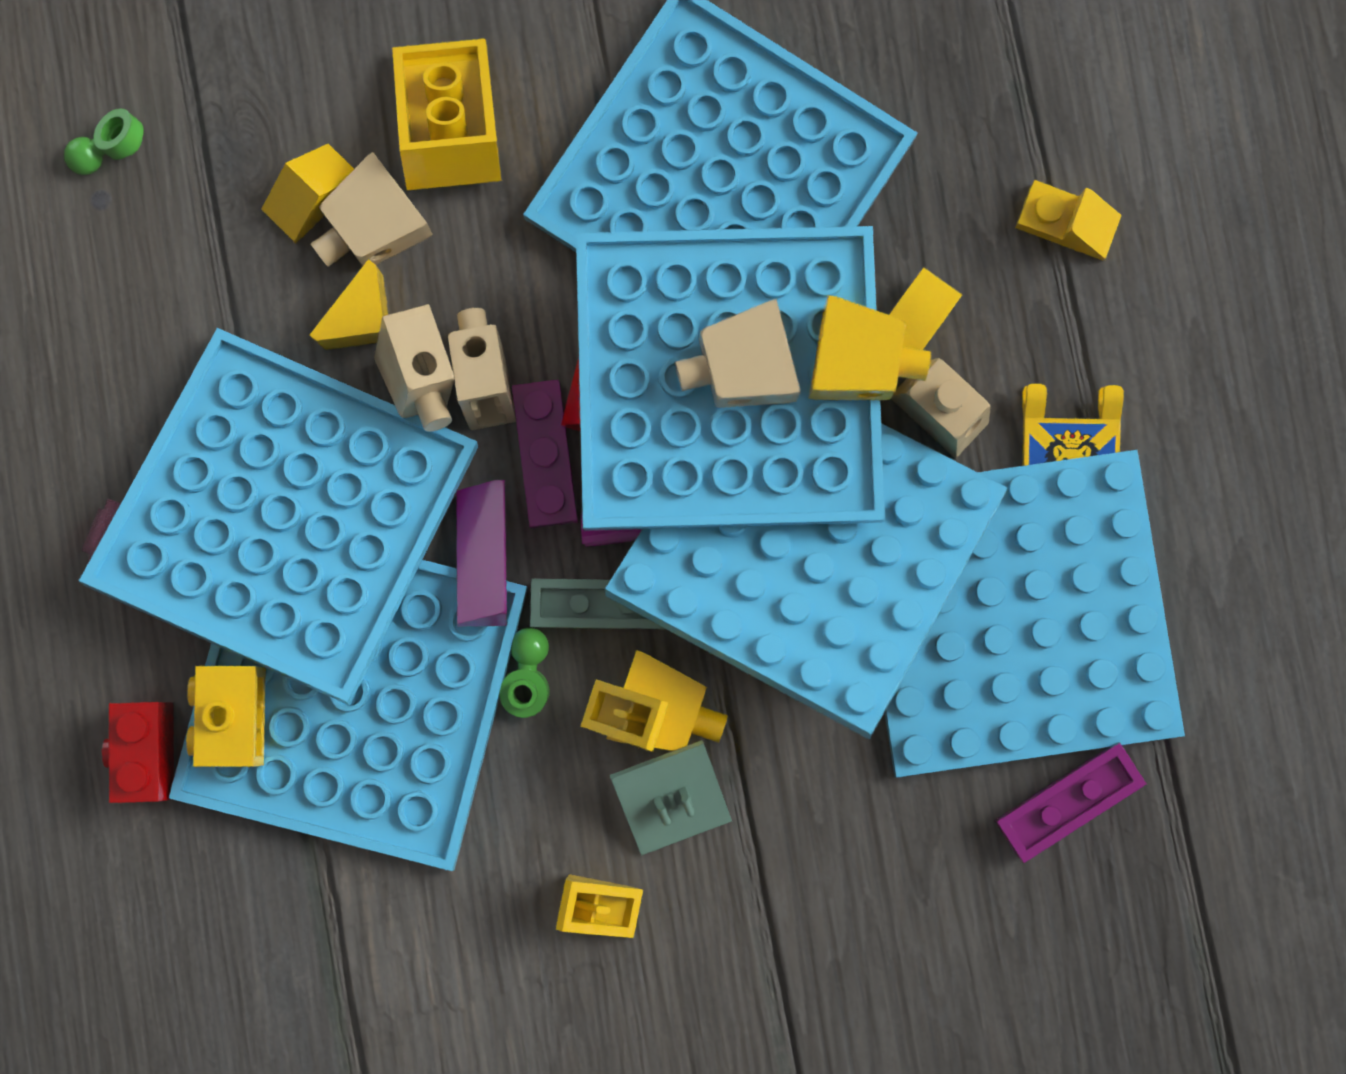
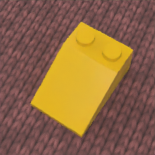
(445, 114)

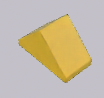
(302, 188)
(356, 313)
(624, 715)
(598, 907)

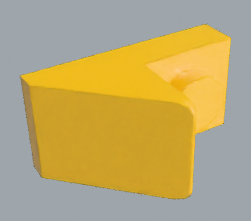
(1070, 220)

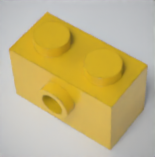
(227, 716)

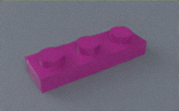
(544, 454)
(1070, 802)

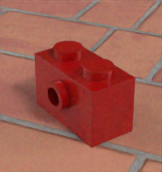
(139, 752)

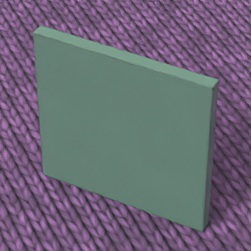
(671, 797)

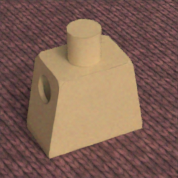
(369, 217)
(744, 360)
(415, 366)
(480, 371)
(944, 407)

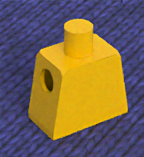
(862, 354)
(684, 696)

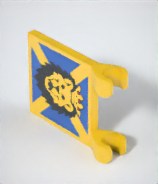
(1067, 439)

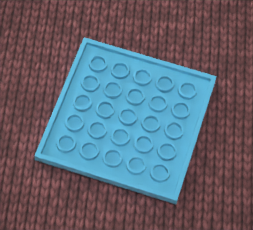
(719, 136)
(670, 453)
(280, 516)
(821, 605)
(1047, 631)
(395, 762)

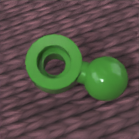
(116, 135)
(529, 650)

